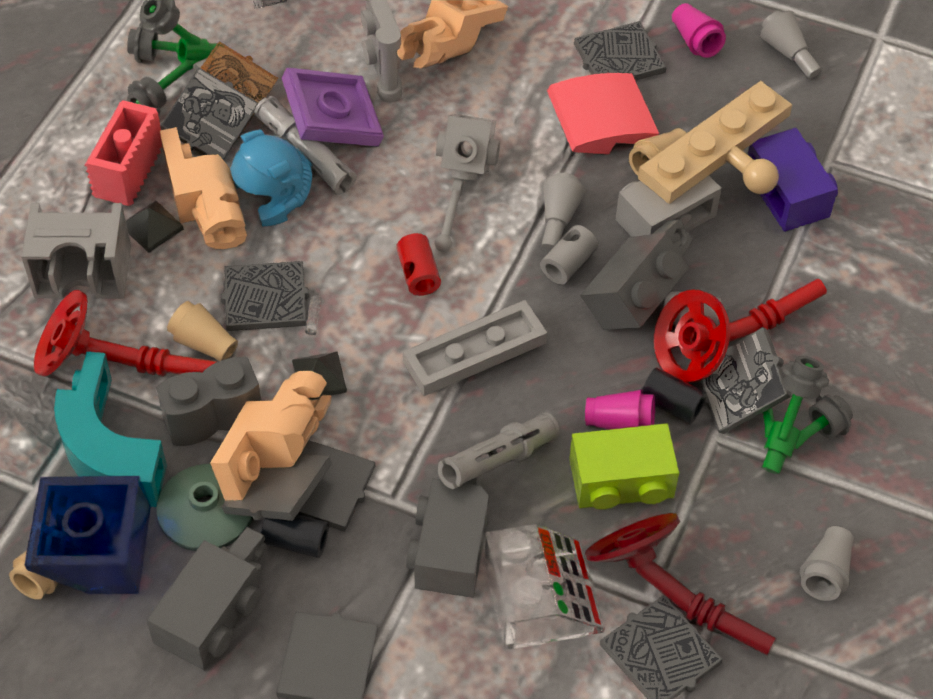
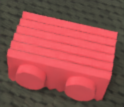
(125, 153)

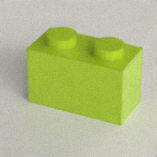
(623, 466)

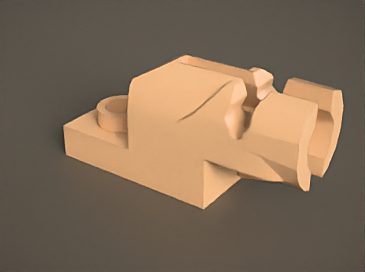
(448, 30)
(204, 192)
(270, 433)

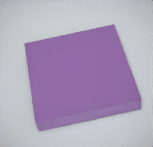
(332, 107)

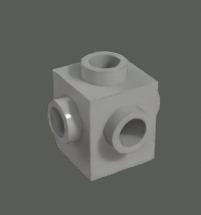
(479, 134)

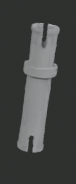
(323, 160)
(464, 467)

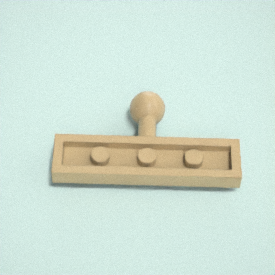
(720, 141)

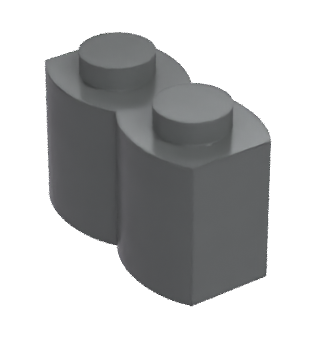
(206, 401)

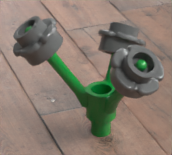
(156, 19)
(828, 415)

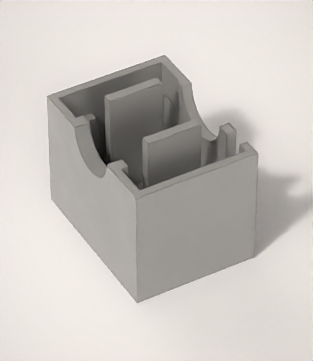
(76, 251)

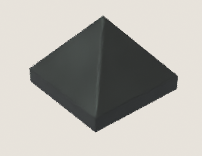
(153, 226)
(326, 365)

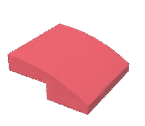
(601, 112)

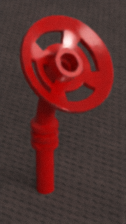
(703, 335)
(76, 340)

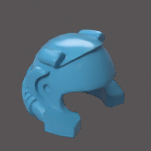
(273, 169)

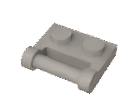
(382, 47)

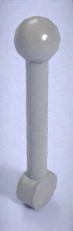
(443, 242)

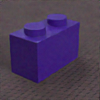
(804, 188)

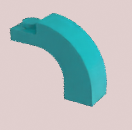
(91, 445)

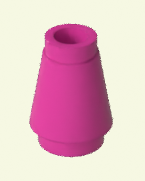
(699, 30)
(620, 410)

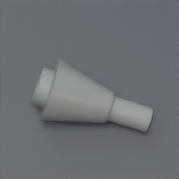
(785, 35)
(561, 200)

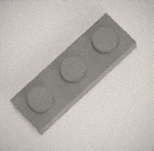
(474, 347)

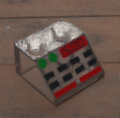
(540, 586)

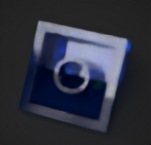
(90, 533)

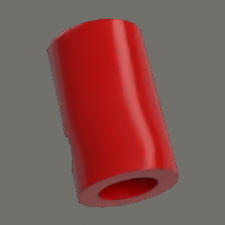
(418, 264)

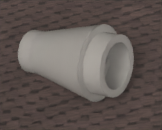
(828, 566)

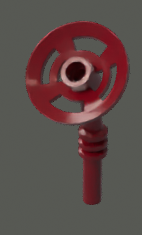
(636, 546)

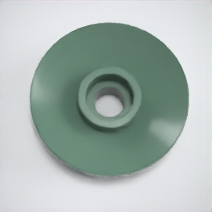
(192, 522)

